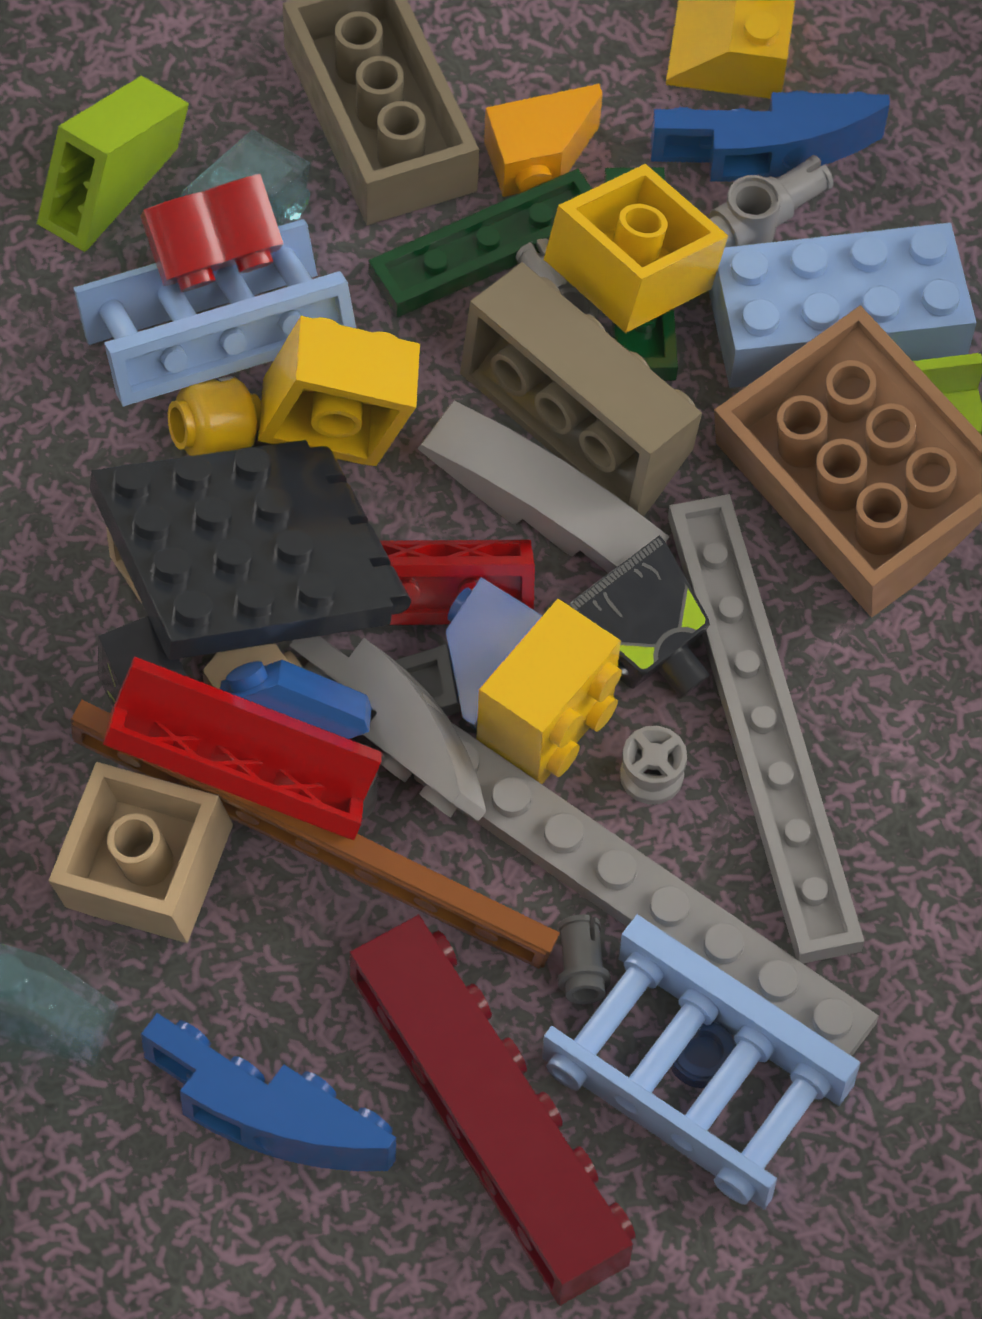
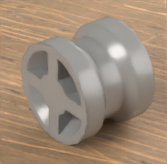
(655, 750)

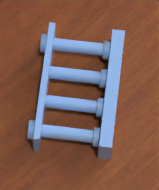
(214, 341)
(704, 997)

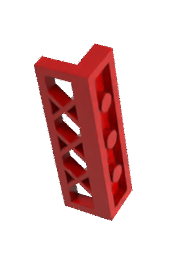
(441, 569)
(242, 748)

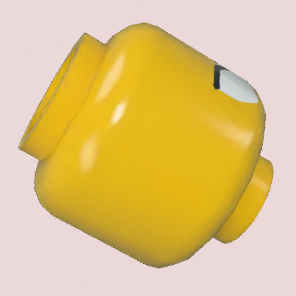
(214, 417)

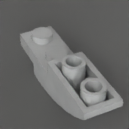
(403, 723)

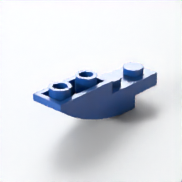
(773, 140)
(287, 1119)

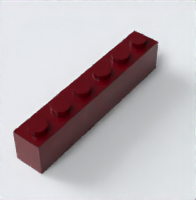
(492, 1110)

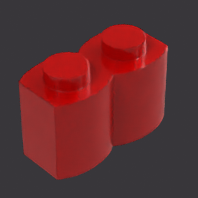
(212, 232)

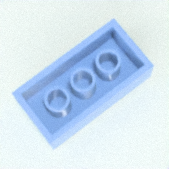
(790, 291)

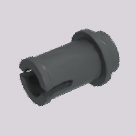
(583, 973)

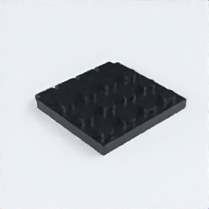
(247, 548)

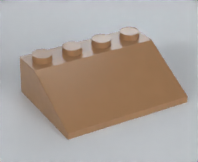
(859, 458)

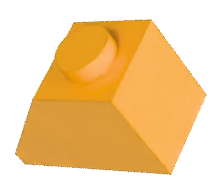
(540, 136)

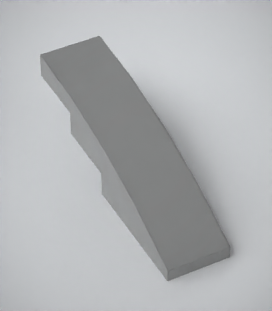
(536, 486)

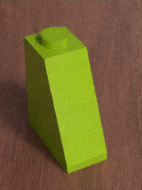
(108, 158)

